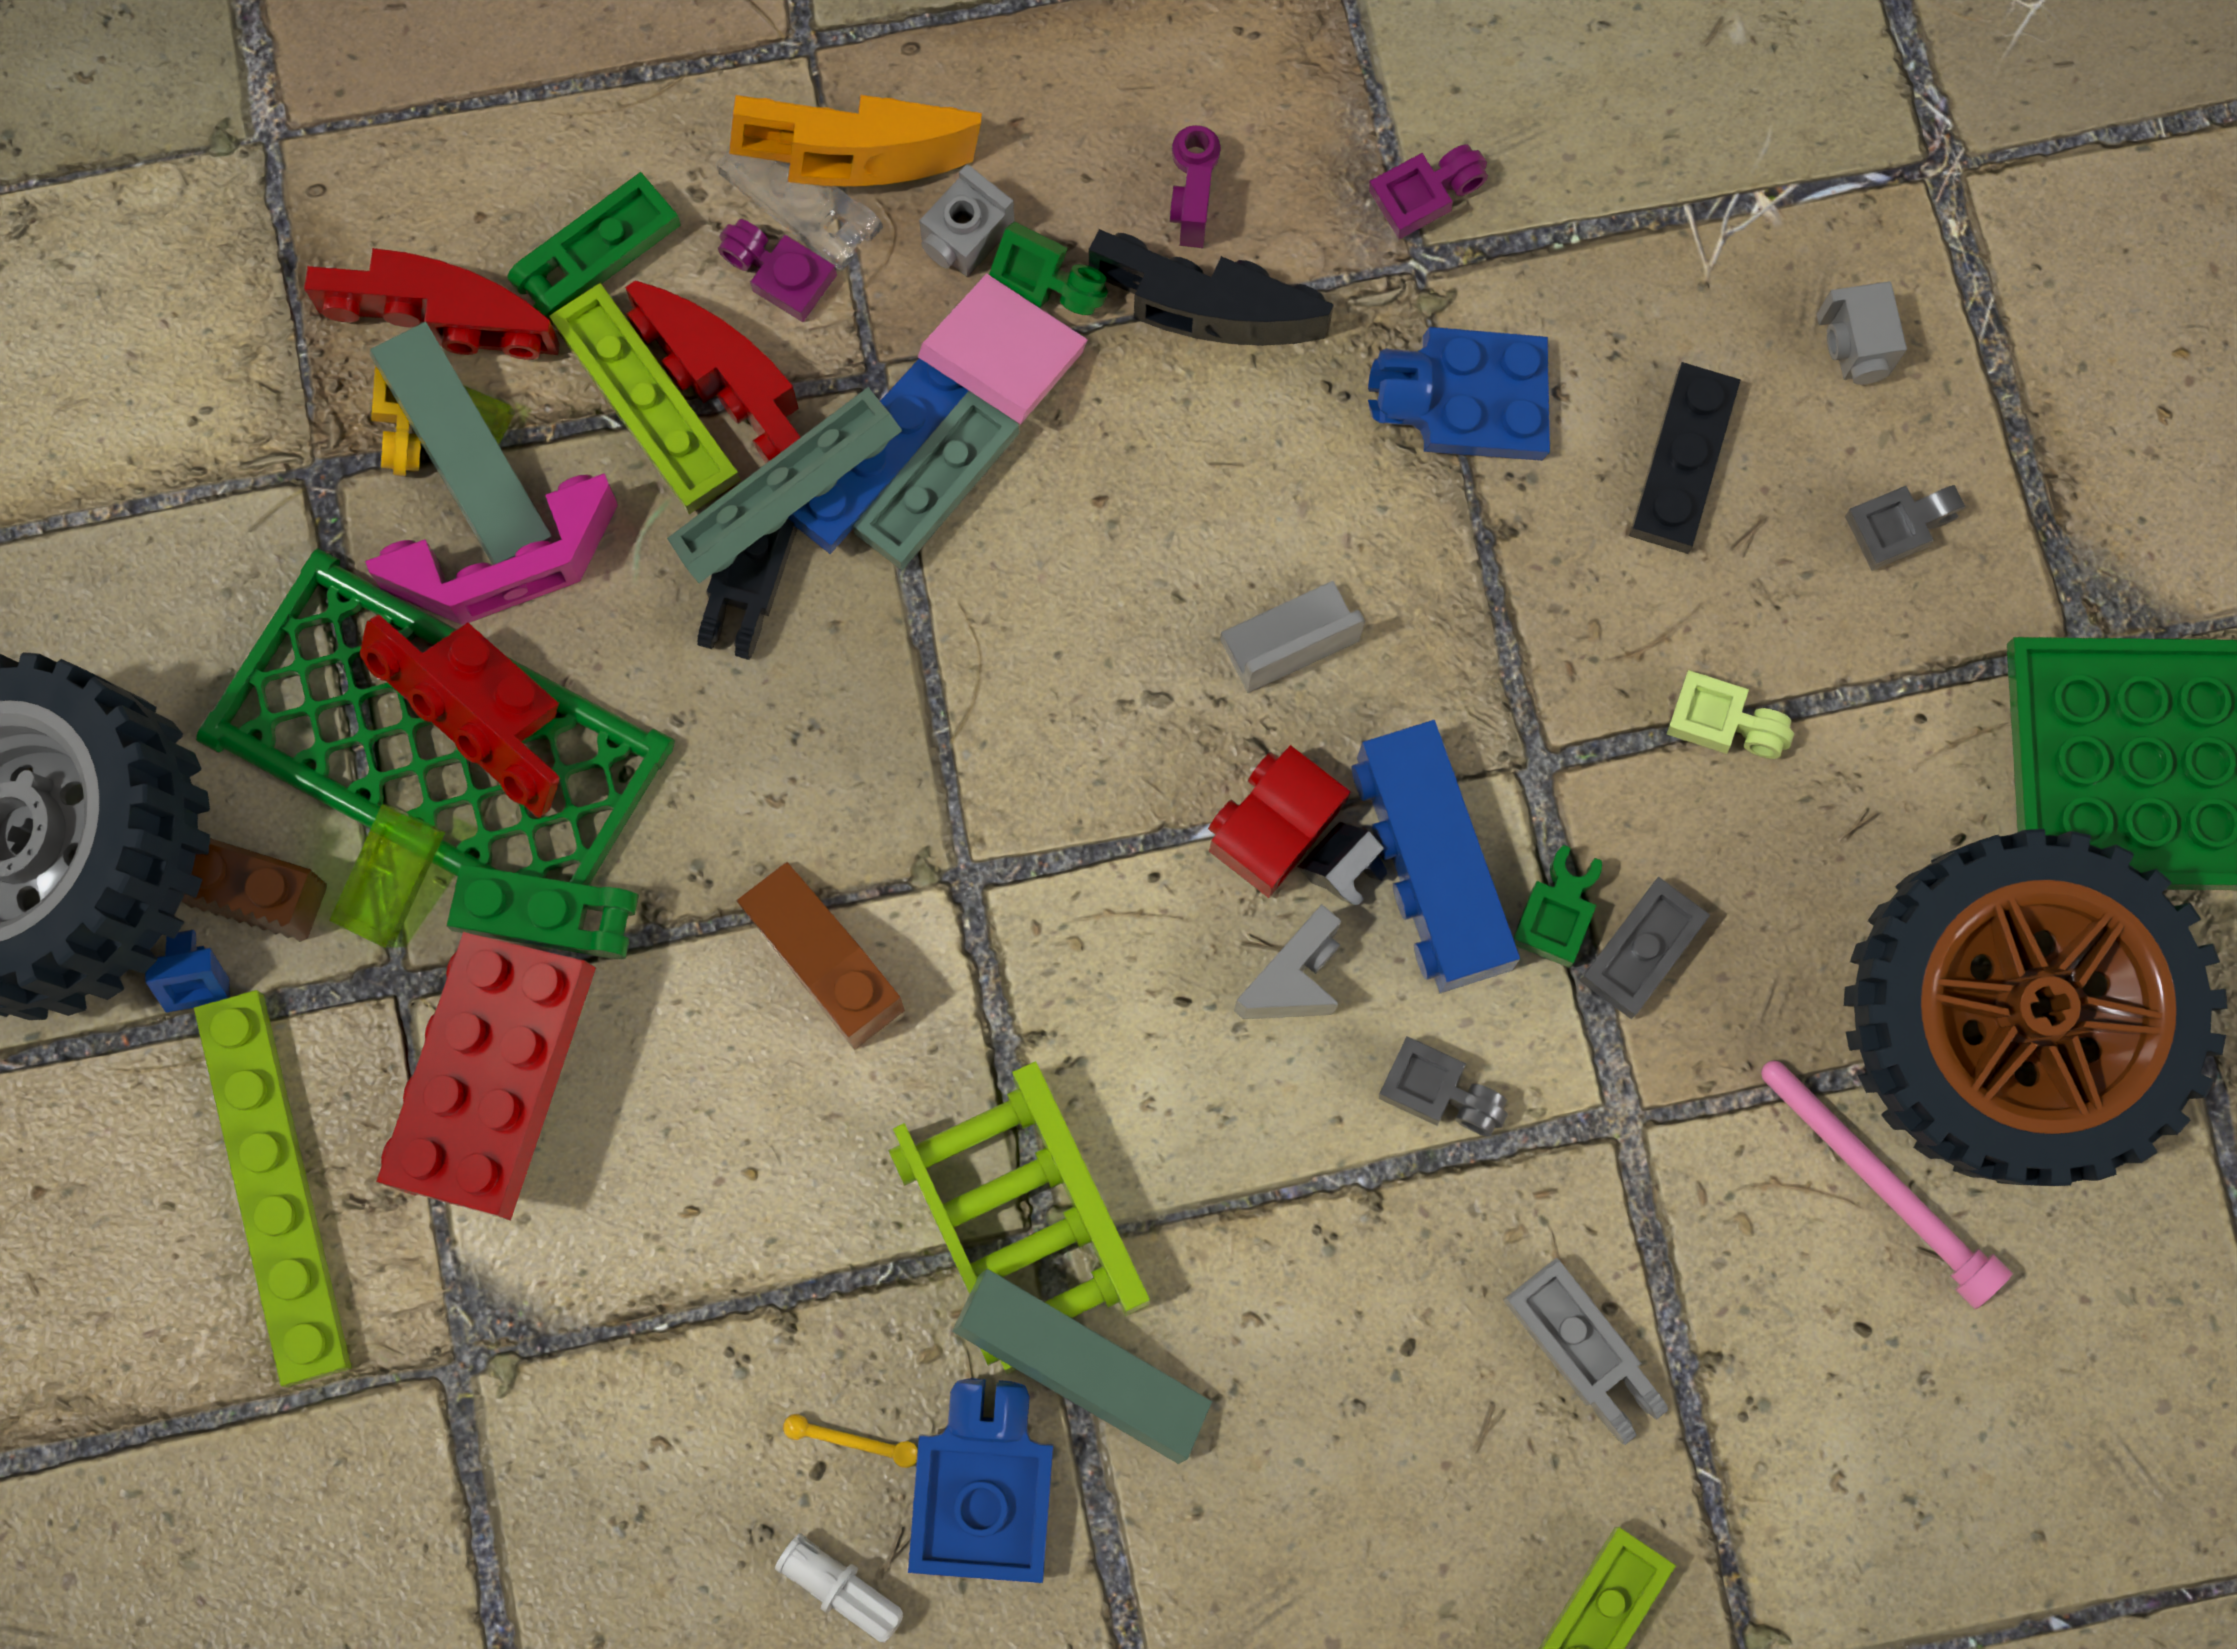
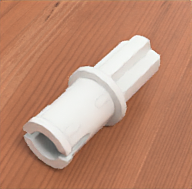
(839, 1588)

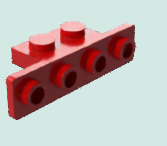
(474, 700)

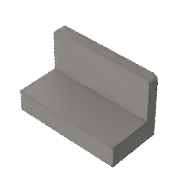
(1291, 636)

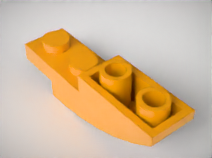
(876, 146)

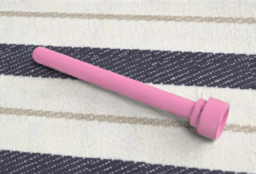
(1975, 1273)

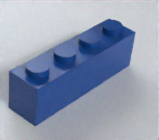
(1435, 857)

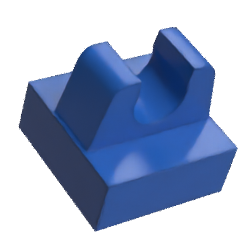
(187, 975)

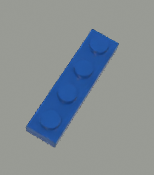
(918, 406)

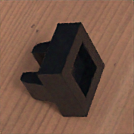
(1341, 860)

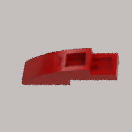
(457, 304)
(718, 362)

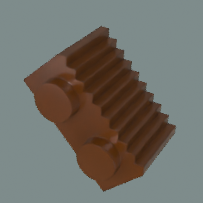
(257, 890)

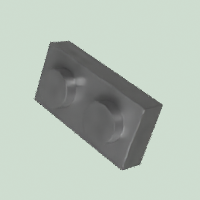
(1644, 948)

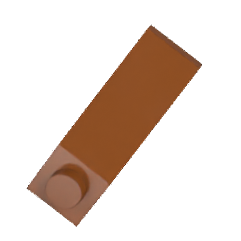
(822, 955)

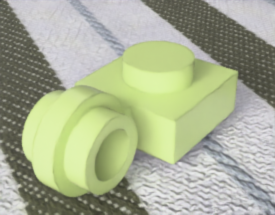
(1712, 713)

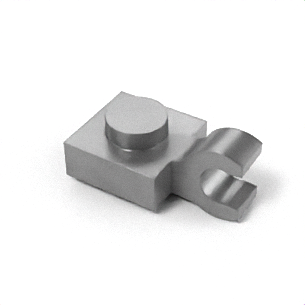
(1898, 526)

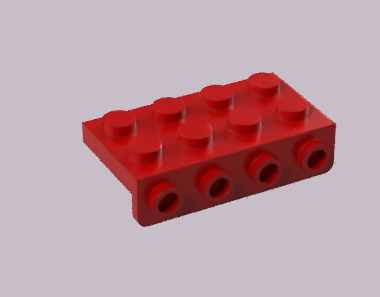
(486, 1075)

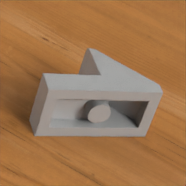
(1282, 986)

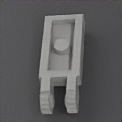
(1583, 1346)

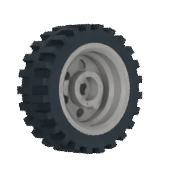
(91, 838)

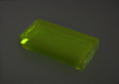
(387, 876)

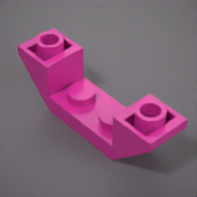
(581, 513)

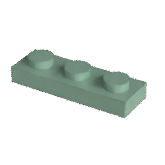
(936, 479)

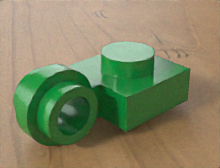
(1032, 267)

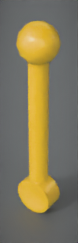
(903, 1453)

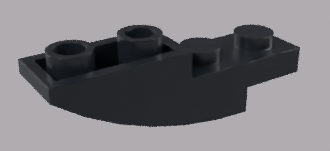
(1230, 307)

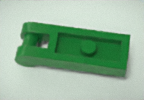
(595, 245)
(540, 911)

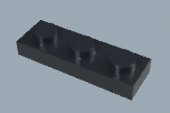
(1684, 458)

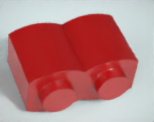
(1277, 819)

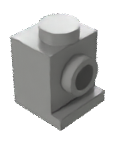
(969, 242)
(1863, 331)

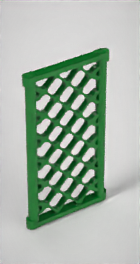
(325, 570)

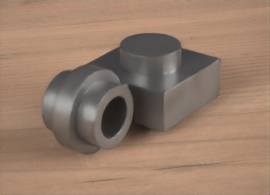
(1425, 1083)

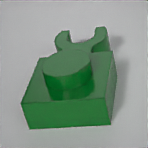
(1556, 916)

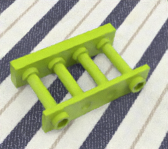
(1056, 1165)

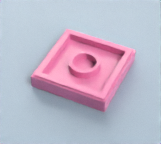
(1002, 348)

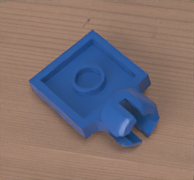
(1468, 392)
(982, 1490)

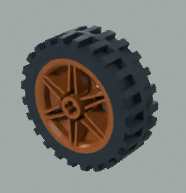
(1964, 1097)

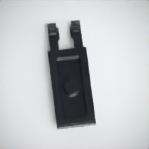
(748, 585)

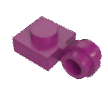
(1416, 195)
(1191, 202)
(787, 277)

